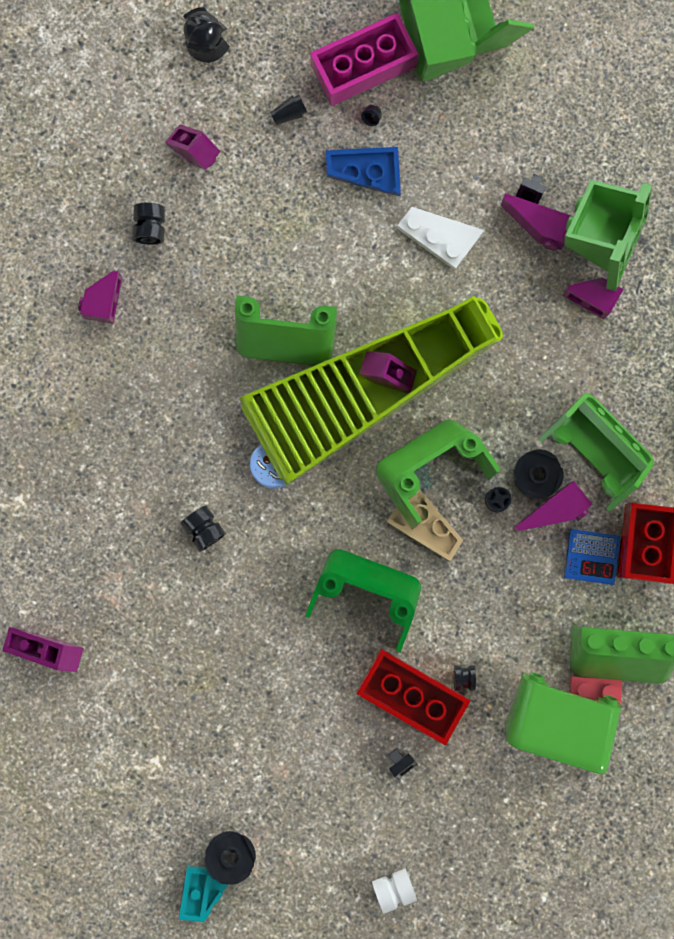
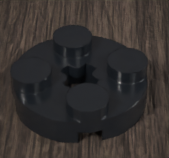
(550, 468)
(244, 862)

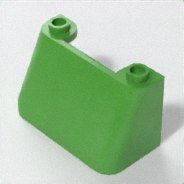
(283, 339)
(562, 724)

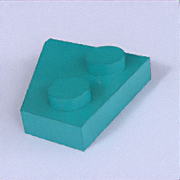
(199, 894)

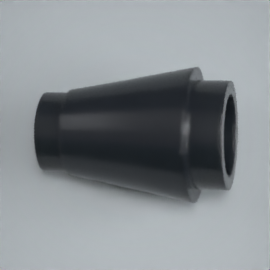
(289, 110)

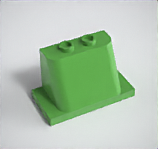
(608, 226)

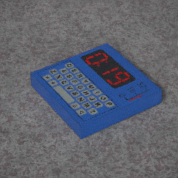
(592, 557)

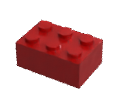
(647, 544)

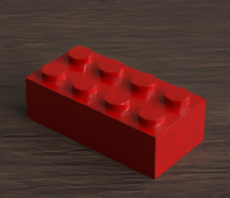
(413, 696)

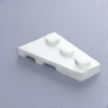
(439, 235)

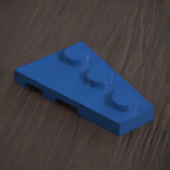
(366, 167)

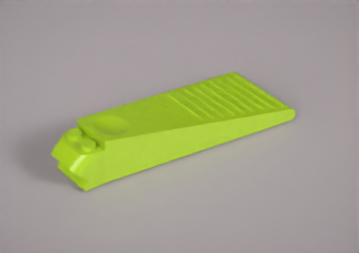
(332, 405)

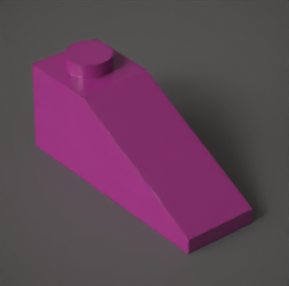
(542, 223)
(561, 507)
(43, 650)

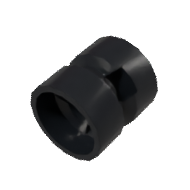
(148, 226)
(202, 527)

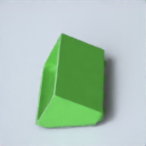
(438, 35)
(622, 654)

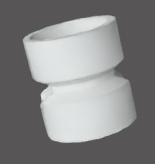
(394, 891)

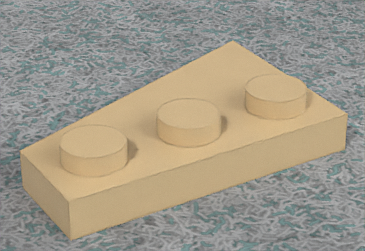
(432, 532)

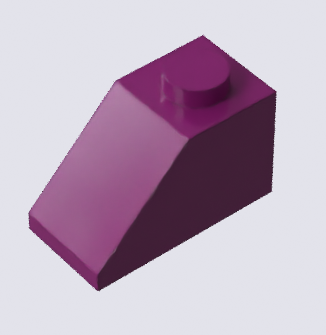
(193, 146)
(594, 296)
(101, 299)
(388, 371)

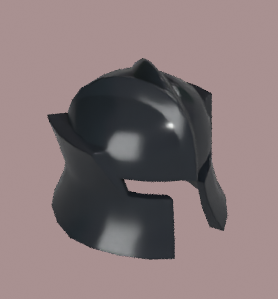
(204, 35)

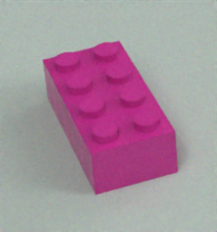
(364, 59)

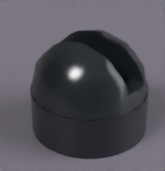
(367, 112)

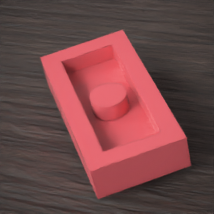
(594, 687)

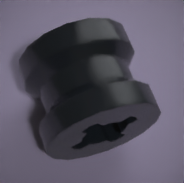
(501, 497)
(464, 677)

